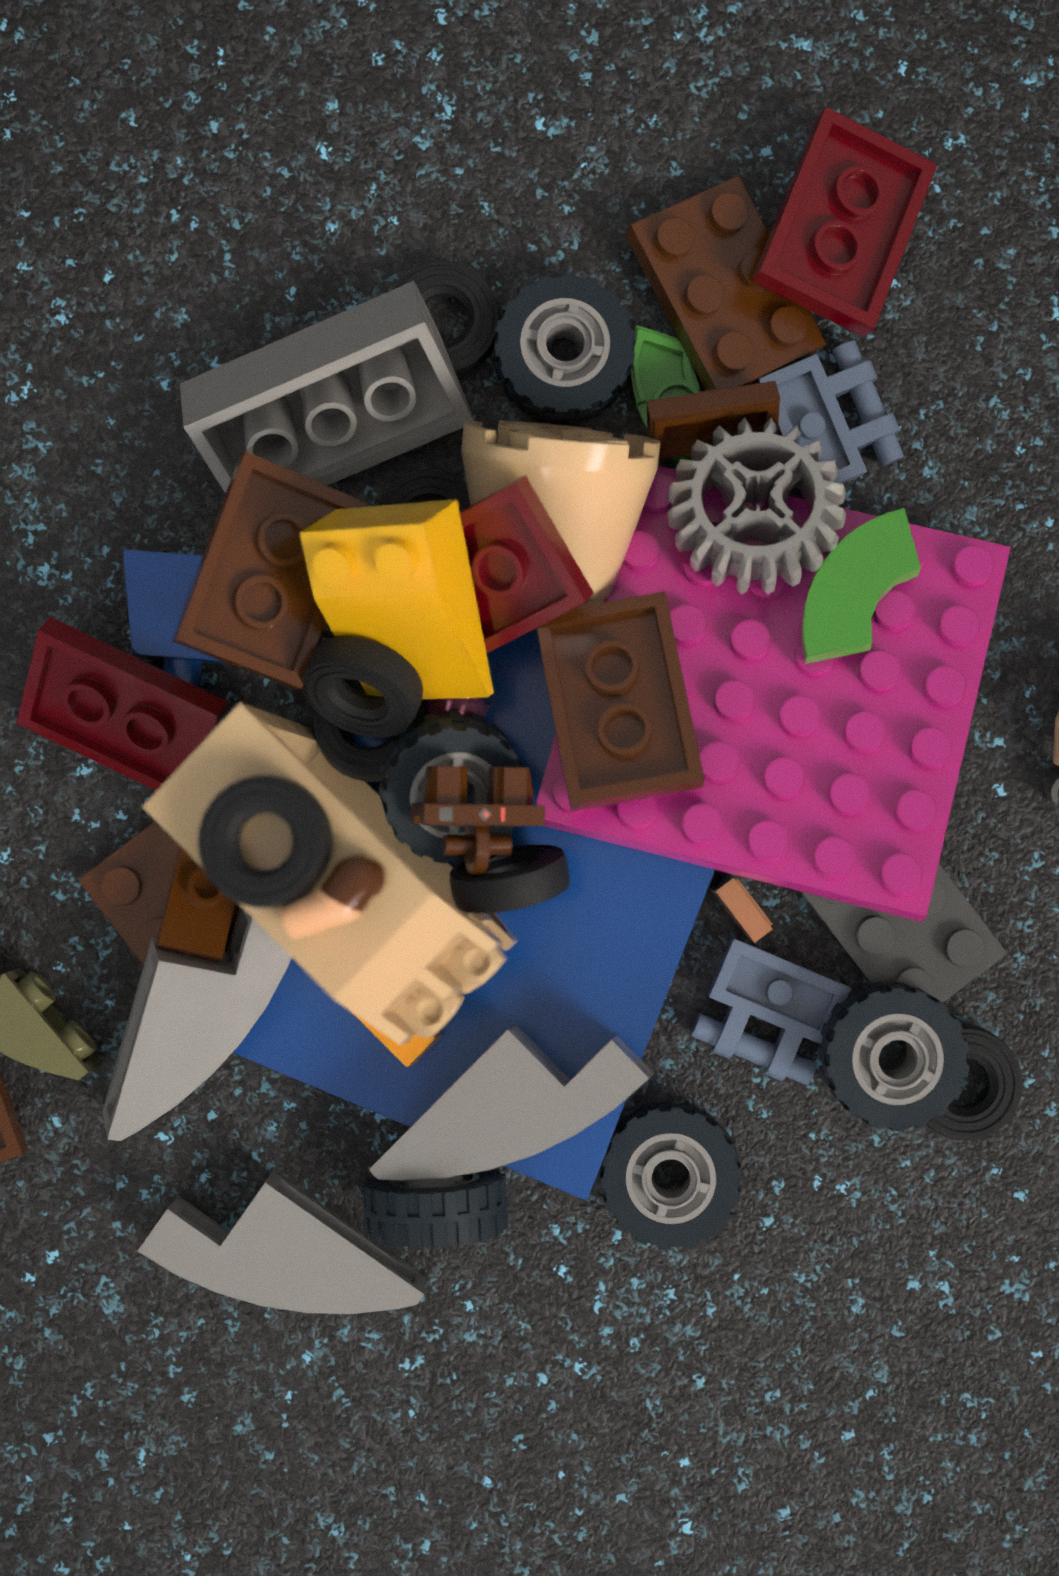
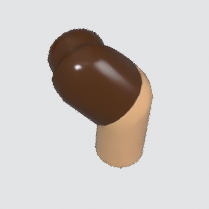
(338, 899)

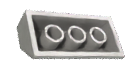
(331, 394)

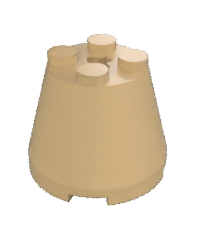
(582, 477)

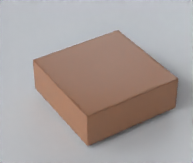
(742, 907)

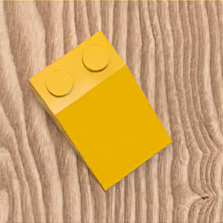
(404, 583)

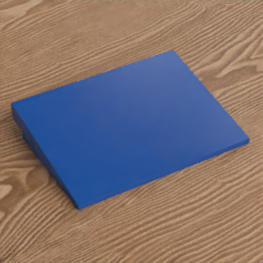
(573, 981)

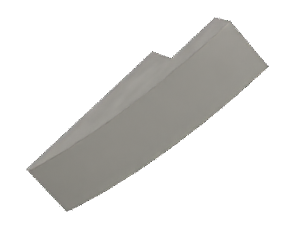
(188, 1023)
(511, 1109)
(284, 1256)

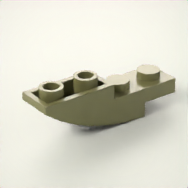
(38, 1033)

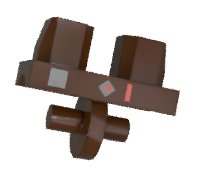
(508, 804)

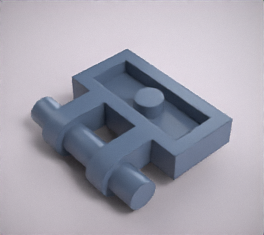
(812, 405)
(773, 991)

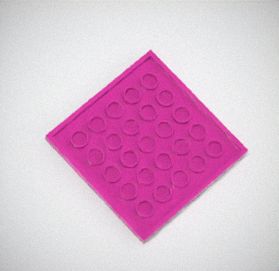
(816, 769)

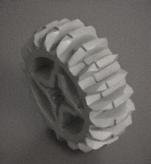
(727, 468)

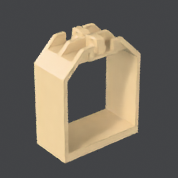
(410, 947)

